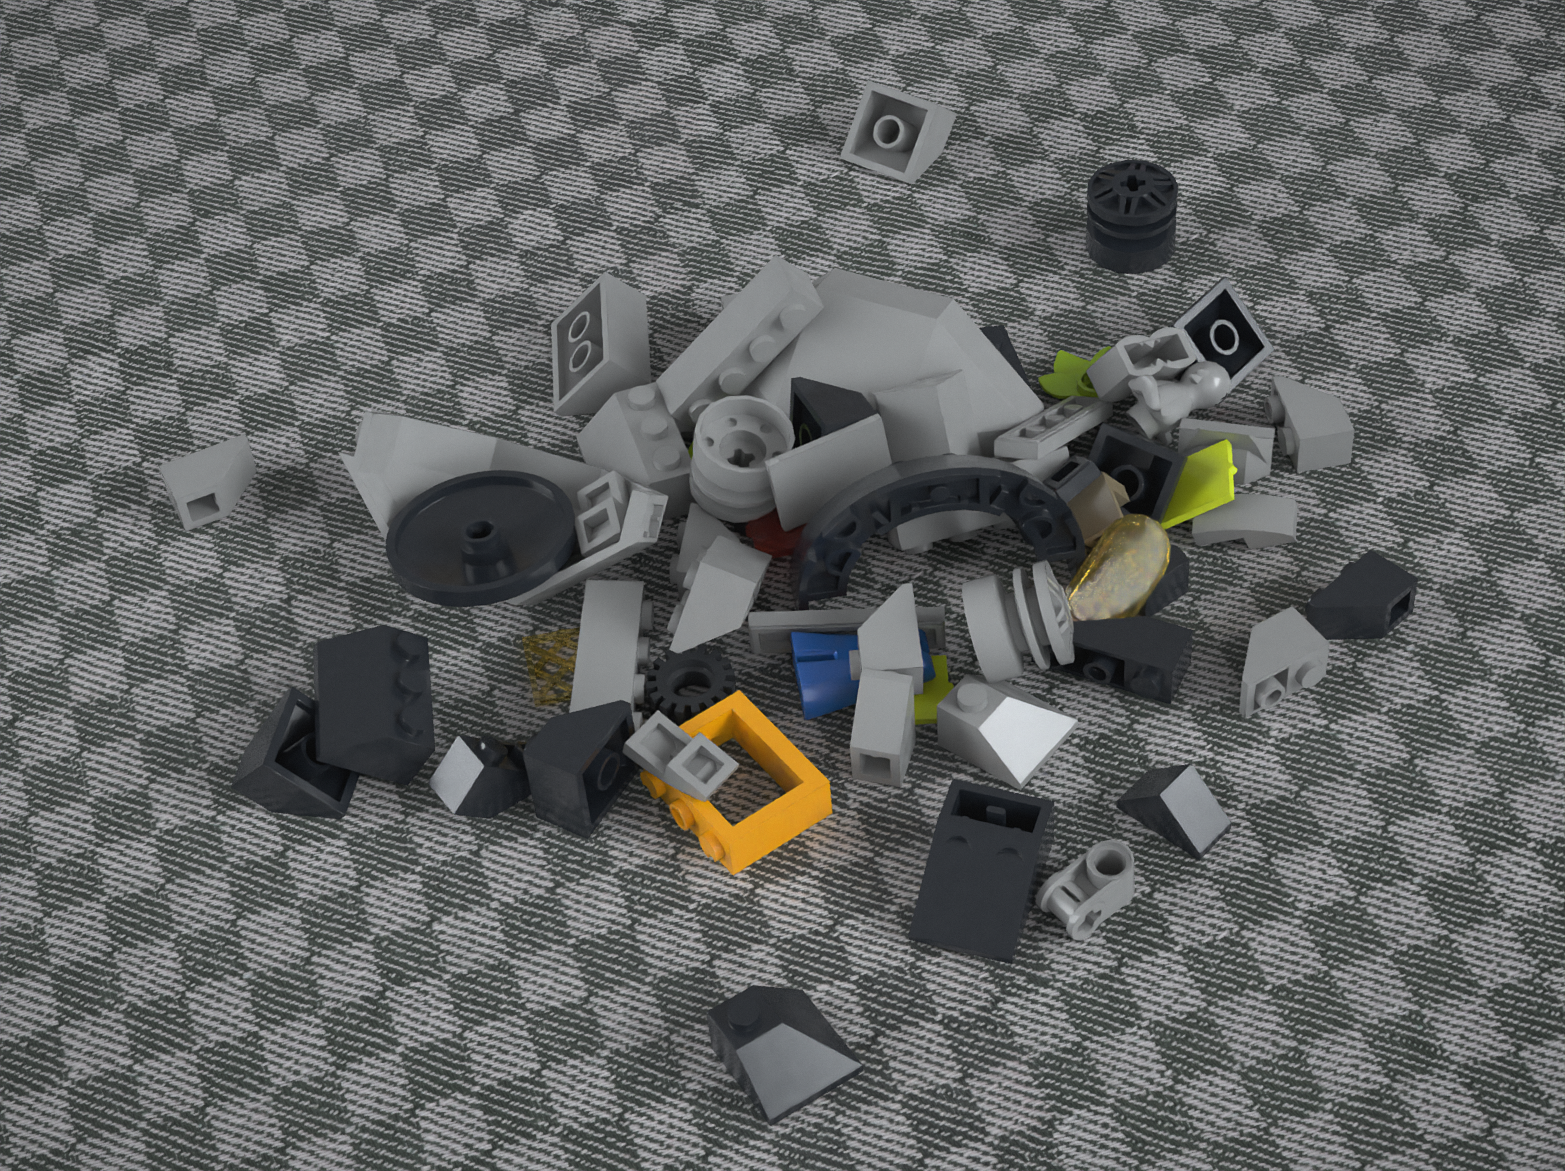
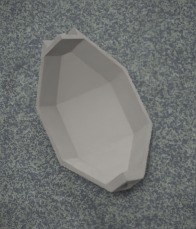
(893, 335)
(407, 456)

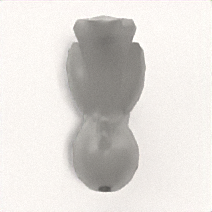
(1164, 402)

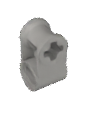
(1083, 892)

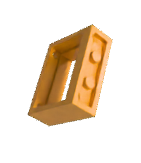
(801, 807)

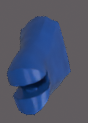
(824, 670)

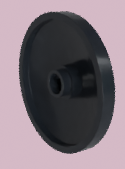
(481, 538)

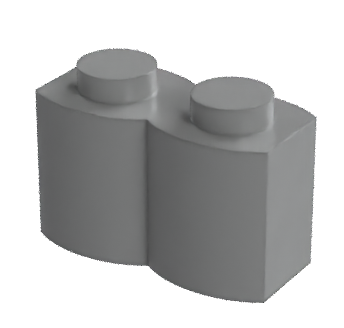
(1159, 355)

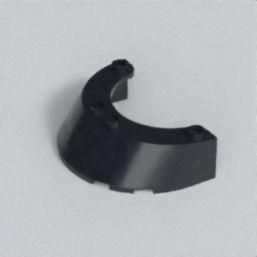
(920, 488)

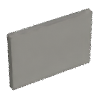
(820, 469)

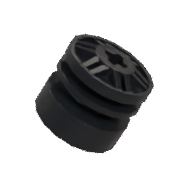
(1131, 216)

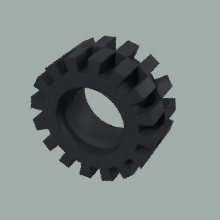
(684, 671)

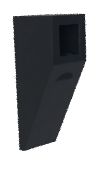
(1130, 655)

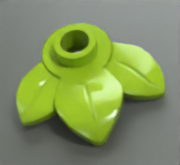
(1070, 376)

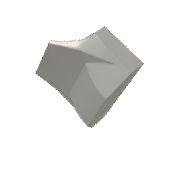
(1250, 445)

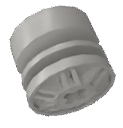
(730, 456)
(1018, 622)

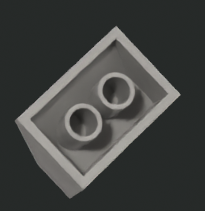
(599, 347)
(642, 444)

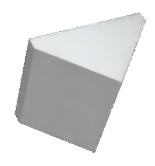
(929, 418)

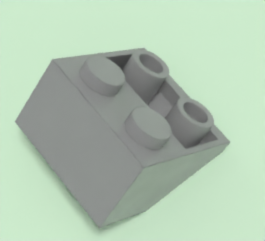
(720, 592)

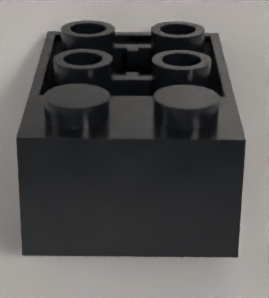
(983, 870)

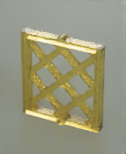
(562, 638)

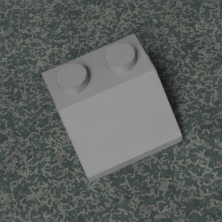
(897, 133)

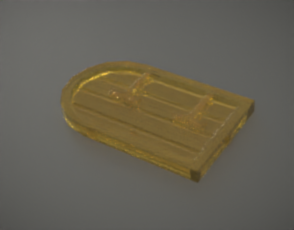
(1120, 570)

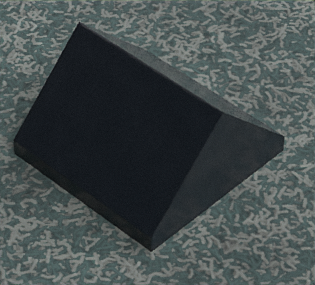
(1224, 332)

